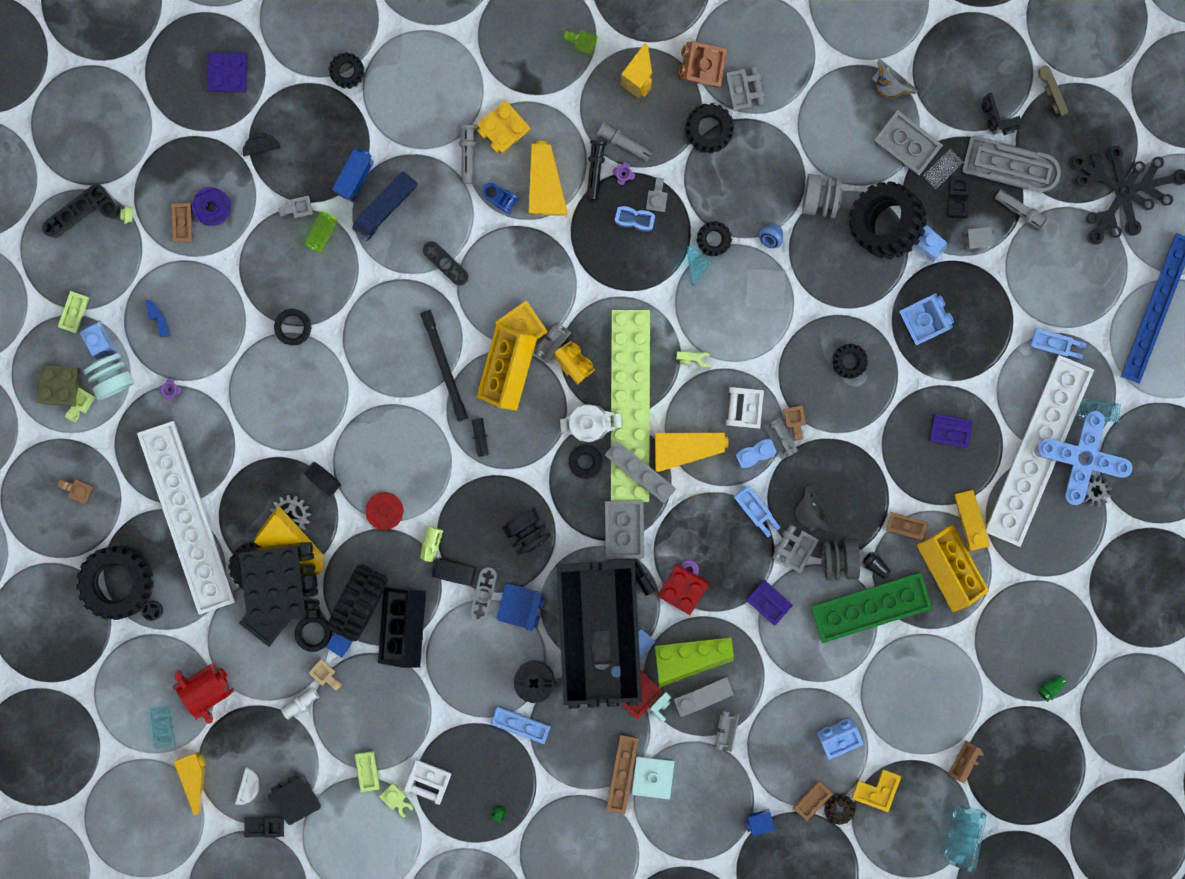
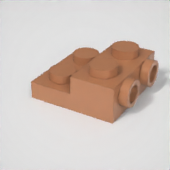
(702, 64)

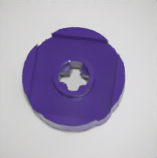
(206, 216)

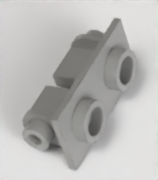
(553, 342)
(781, 438)
(728, 726)

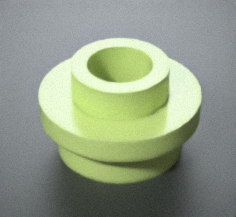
(126, 214)

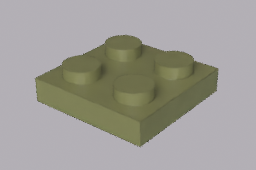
(58, 385)

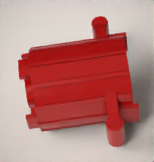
(202, 690)

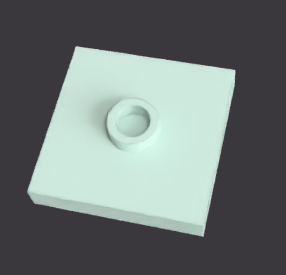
(653, 777)

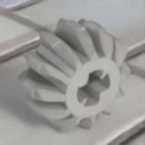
(1101, 494)

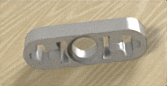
(476, 606)

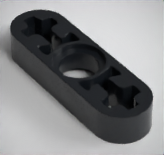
(431, 257)

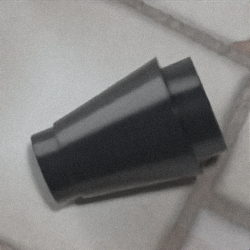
(876, 565)

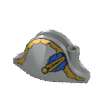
(890, 83)

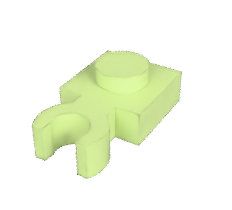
(394, 797)

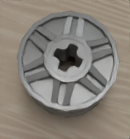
(822, 196)

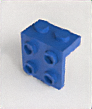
(520, 607)

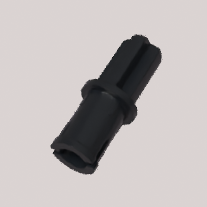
(480, 437)
(643, 580)

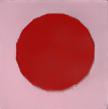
(384, 511)

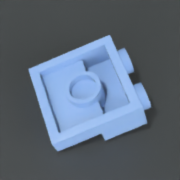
(927, 318)

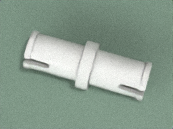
(300, 703)

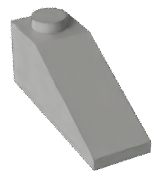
(703, 696)

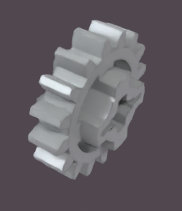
(293, 507)

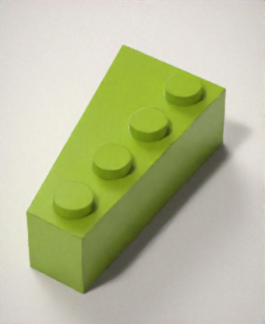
(691, 658)

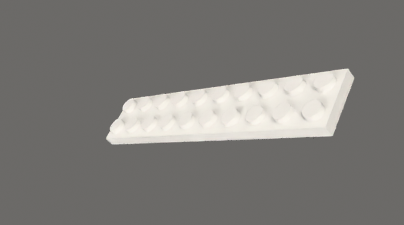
(1029, 469)
(186, 517)

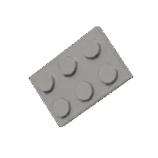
(908, 143)
(624, 529)

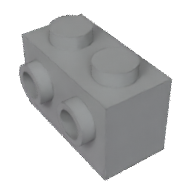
(978, 240)

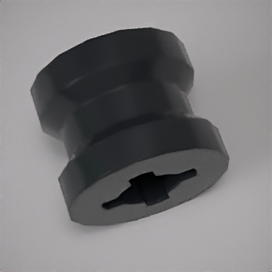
(148, 612)

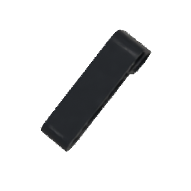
(77, 214)

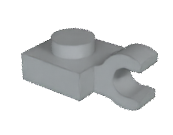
(657, 199)
(299, 207)

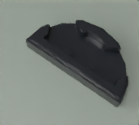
(260, 143)

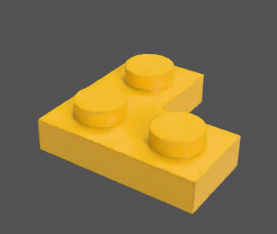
(881, 795)

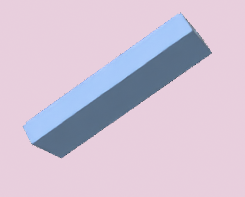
(520, 725)

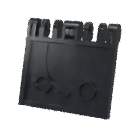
(275, 583)

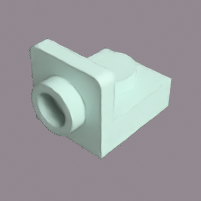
(661, 703)

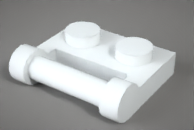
(751, 407)
(430, 776)

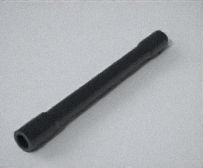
(457, 404)

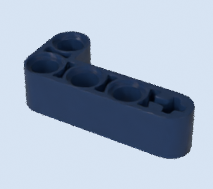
(372, 217)

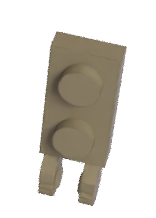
(1052, 89)

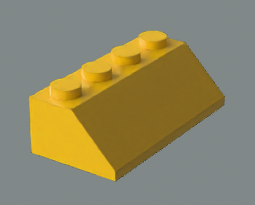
(638, 74)
(506, 367)
(953, 568)

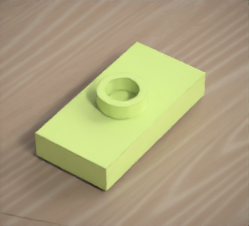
(367, 771)

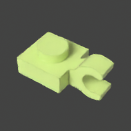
(687, 357)
(83, 403)

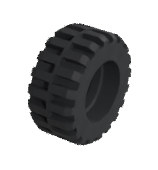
(903, 235)
(90, 590)
(357, 602)

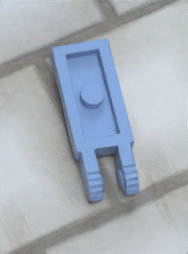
(1055, 343)
(755, 509)

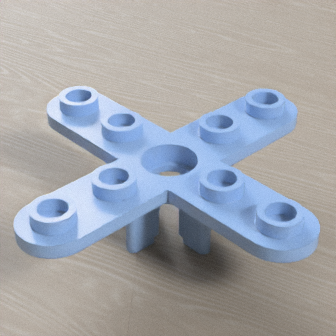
(1098, 461)

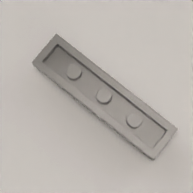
(640, 471)

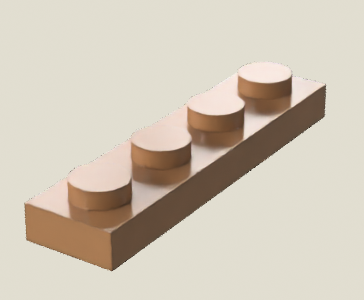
(622, 774)

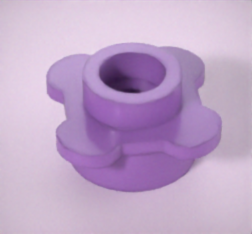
(624, 168)
(169, 384)

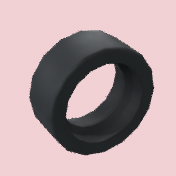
(278, 330)
(322, 478)
(303, 644)

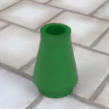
(1050, 689)

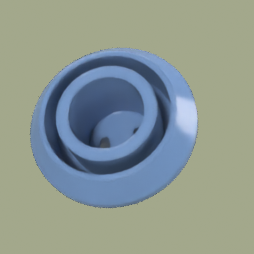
(771, 236)

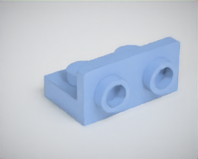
(840, 738)

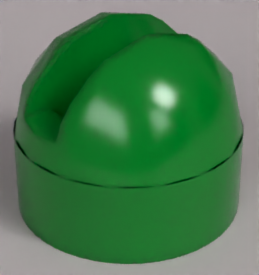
(499, 814)

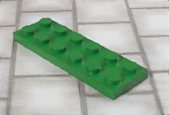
(871, 607)

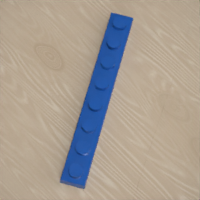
(1156, 311)

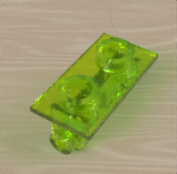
(321, 232)

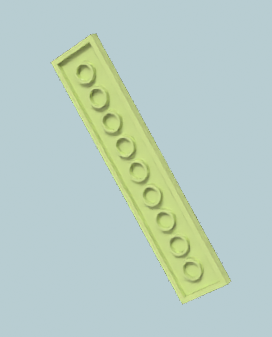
(630, 396)

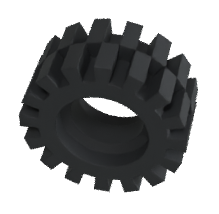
(338, 62)
(725, 238)
(850, 349)

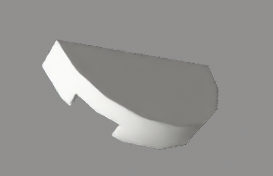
(249, 787)

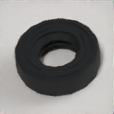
(585, 473)

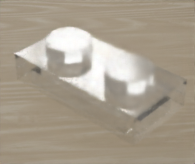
(942, 169)

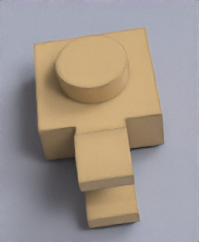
(323, 673)

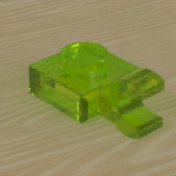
(584, 41)

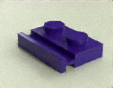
(951, 431)
(769, 602)

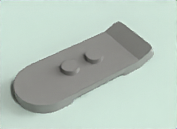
(1011, 165)

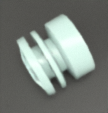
(108, 376)

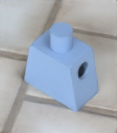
(931, 244)
(98, 341)

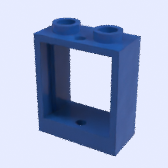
(353, 174)

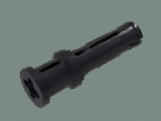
(596, 160)

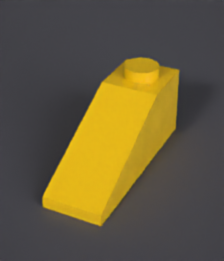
(971, 521)
(191, 774)

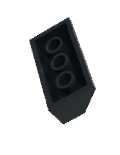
(402, 627)

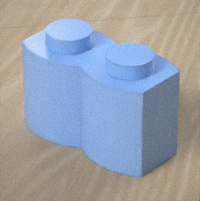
(640, 220)
(751, 455)

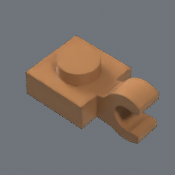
(795, 418)
(78, 490)

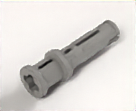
(615, 137)
(467, 143)
(1030, 215)

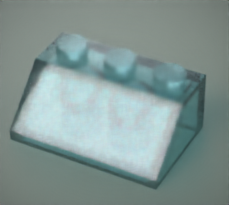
(966, 838)

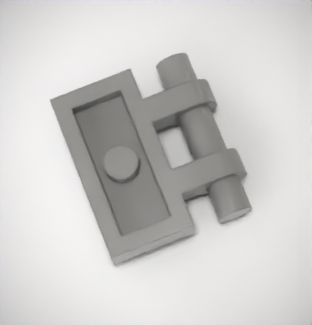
(739, 88)
(800, 551)

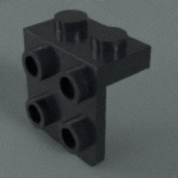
(994, 123)
(294, 799)

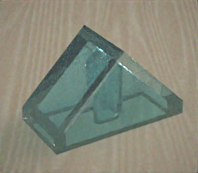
(697, 264)

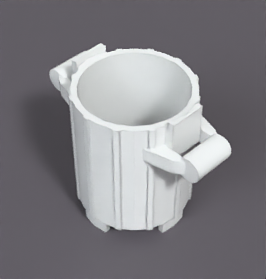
(590, 423)

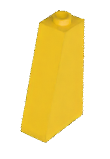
(545, 186)
(683, 448)
(281, 530)

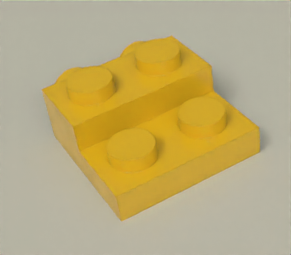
(503, 127)

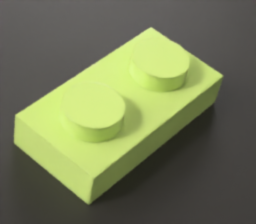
(73, 312)

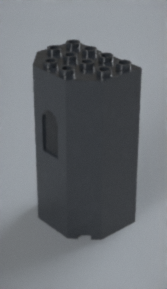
(594, 600)

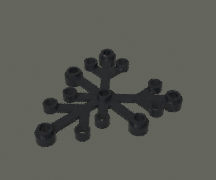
(1146, 185)

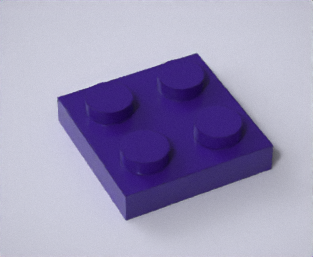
(227, 72)

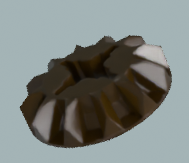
(830, 807)

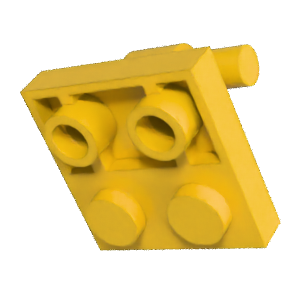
(573, 362)

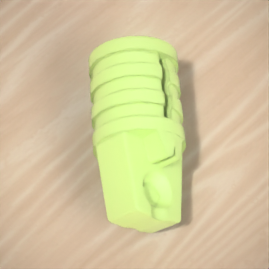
(431, 543)

